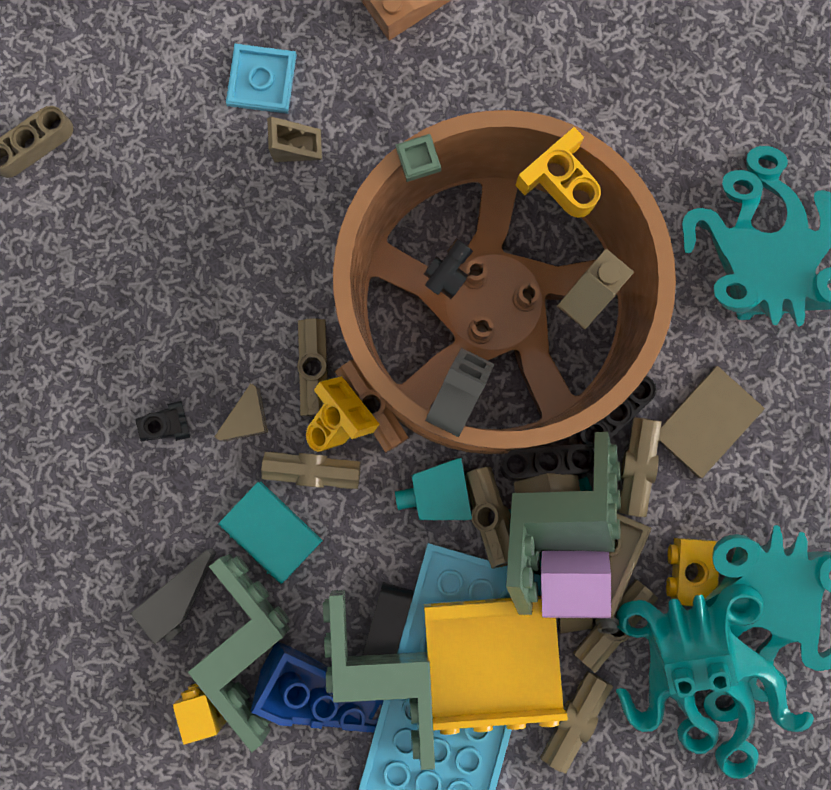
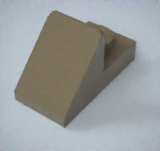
(595, 289)

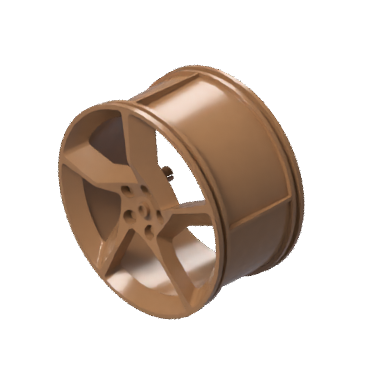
(505, 293)

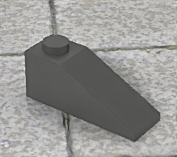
(172, 603)

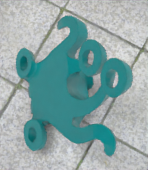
(765, 269)
(792, 596)
(699, 653)

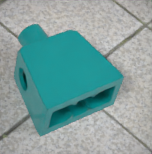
(438, 493)

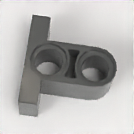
(459, 392)

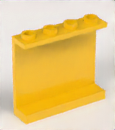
(492, 666)

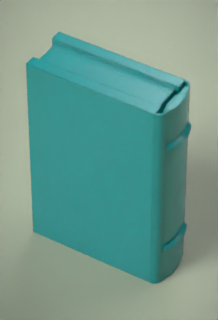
(270, 532)

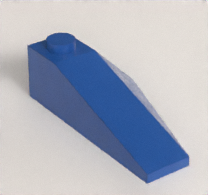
(294, 692)

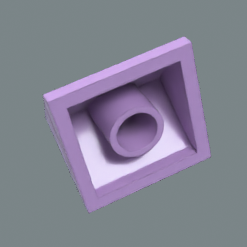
(576, 584)

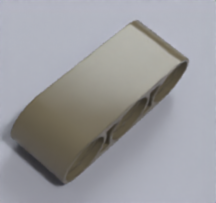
(45, 140)

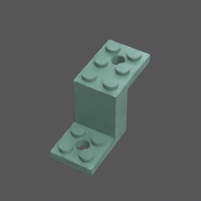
(563, 523)
(240, 650)
(379, 678)

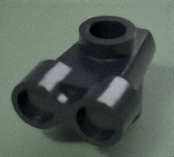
(445, 274)
(172, 423)

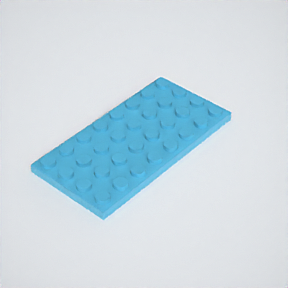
(461, 759)

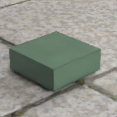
(418, 157)

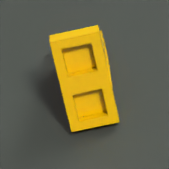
(561, 187)
(340, 416)

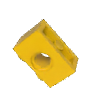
(681, 555)
(197, 715)

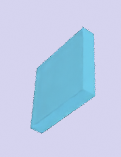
(261, 78)

